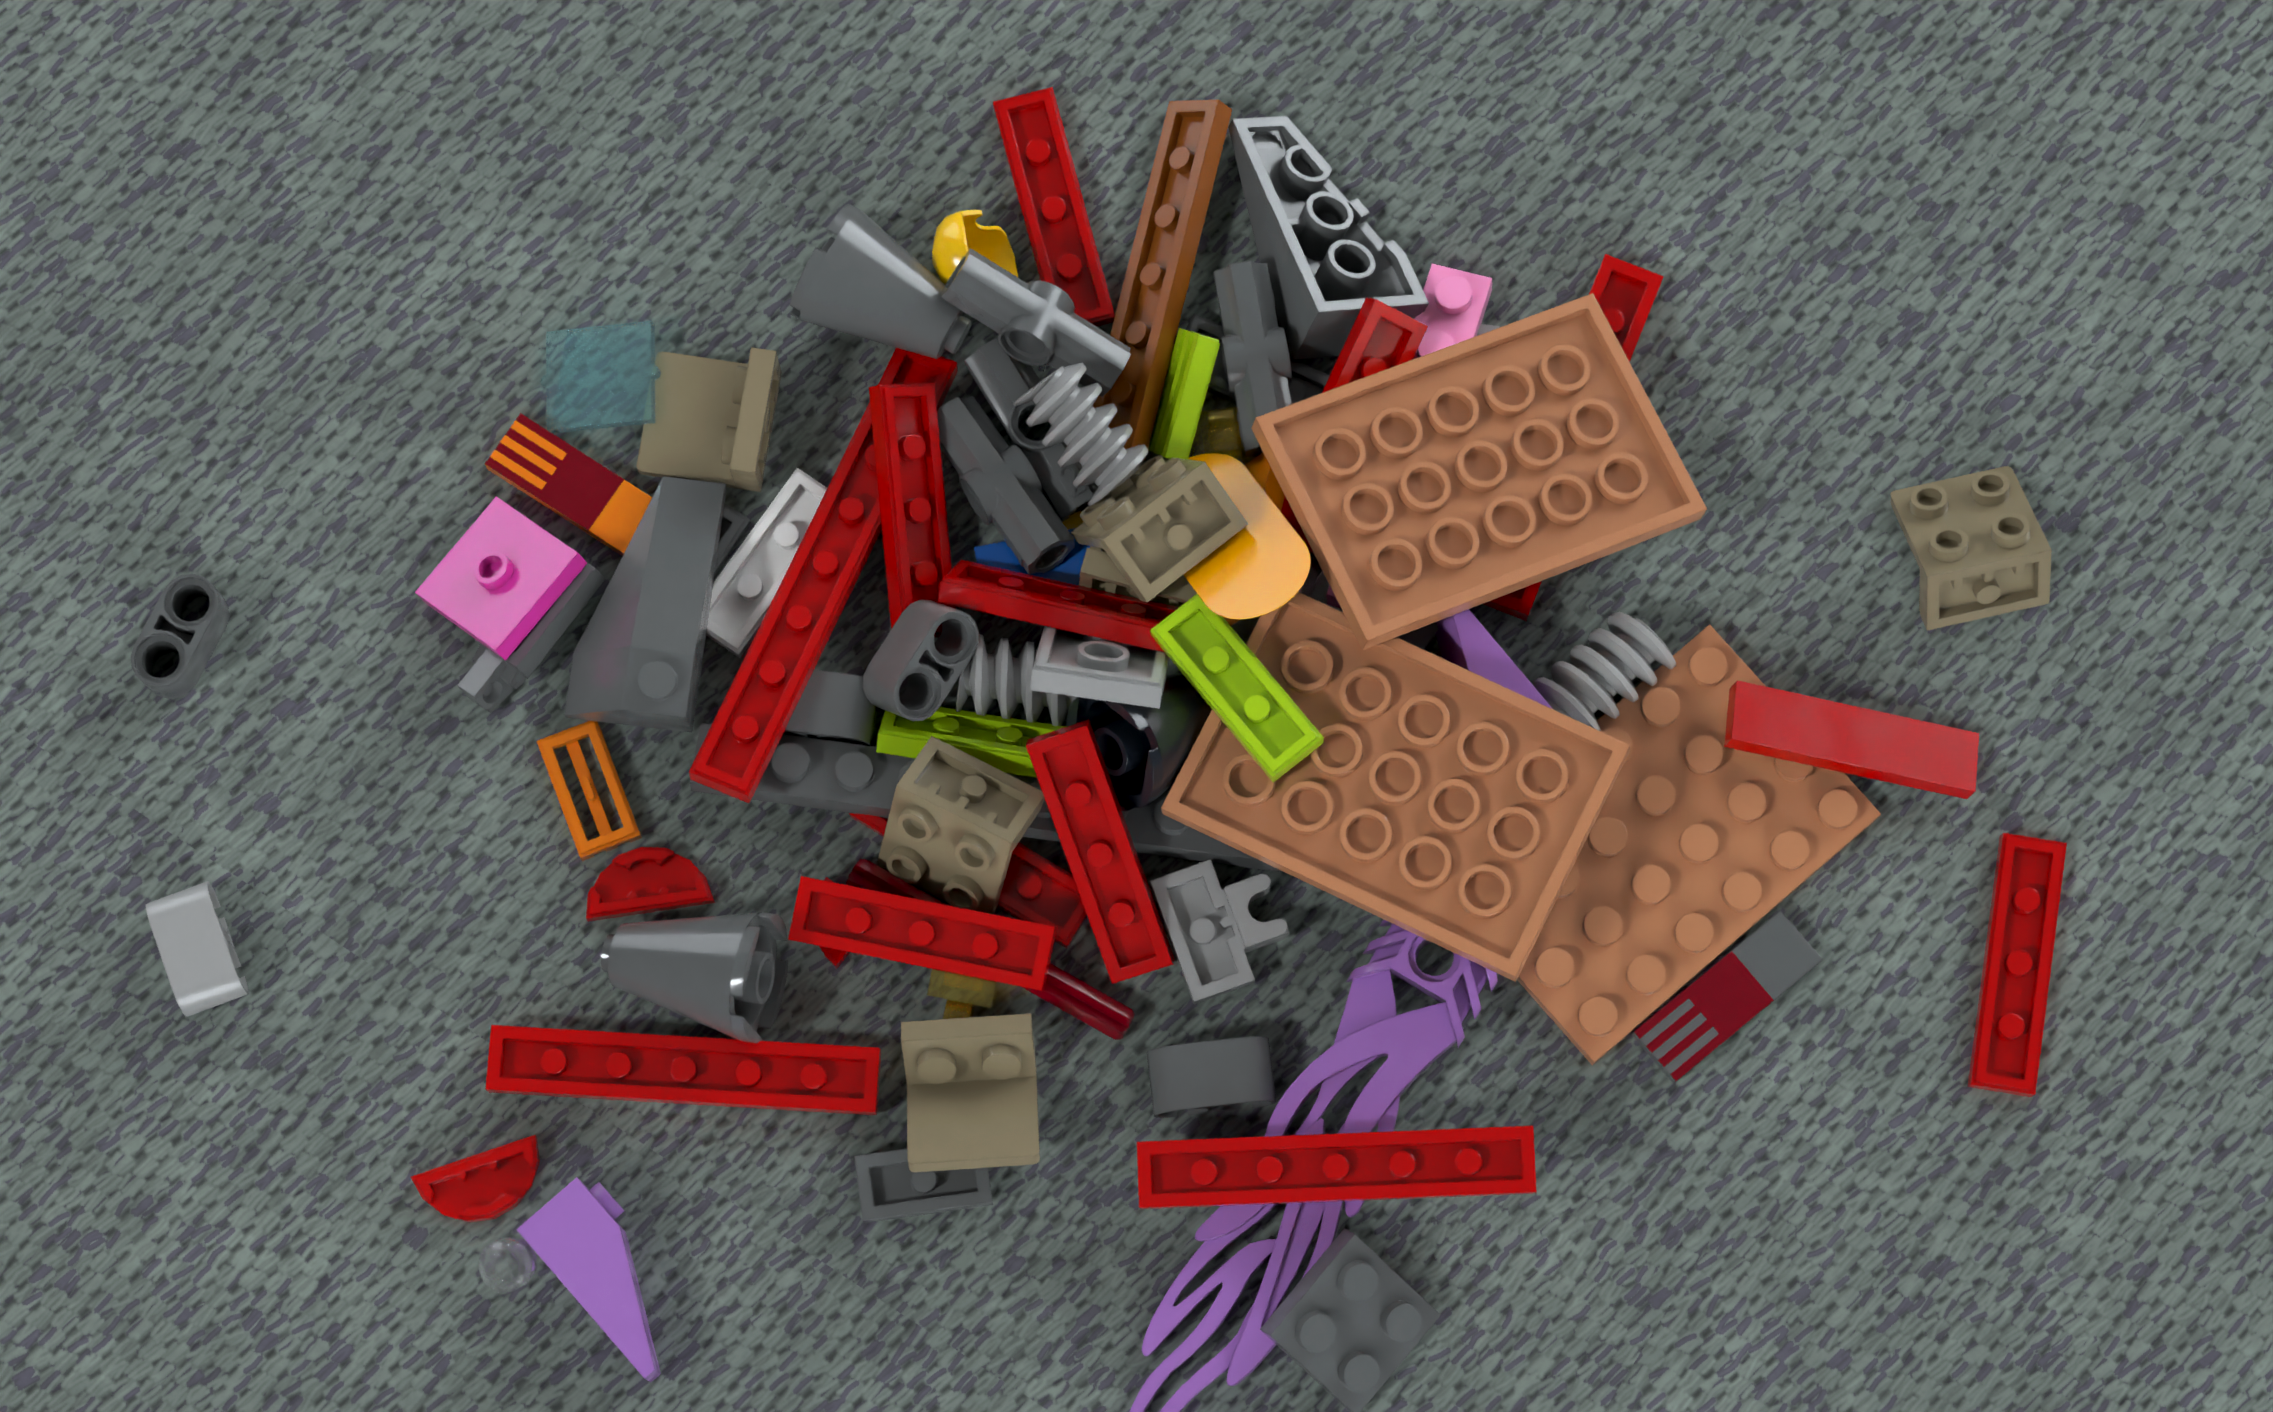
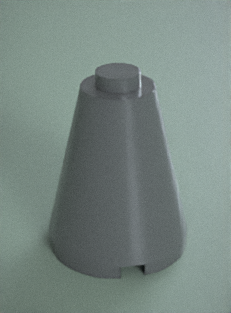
(876, 291)
(704, 968)

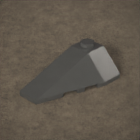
(1315, 240)
(650, 628)

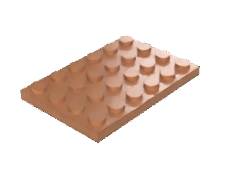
(1477, 470)
(1424, 801)
(1681, 852)

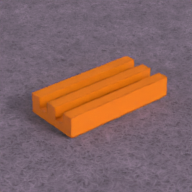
(608, 839)

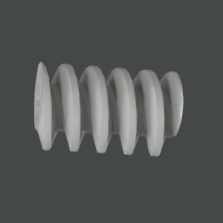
(1083, 430)
(1605, 670)
(1008, 681)

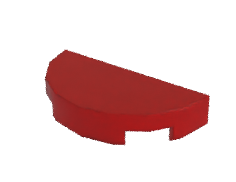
(647, 883)
(483, 1183)

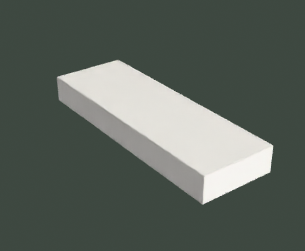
(759, 565)

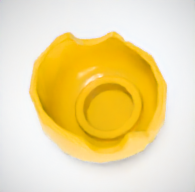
(960, 233)

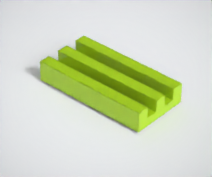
(1183, 394)

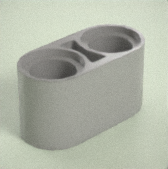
(196, 949)

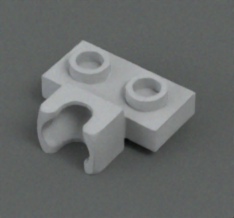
(1214, 927)

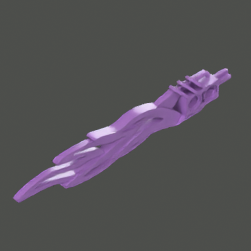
(1365, 1034)

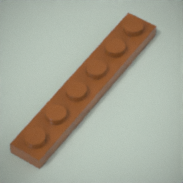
(1164, 258)

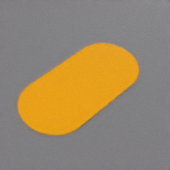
(1259, 564)

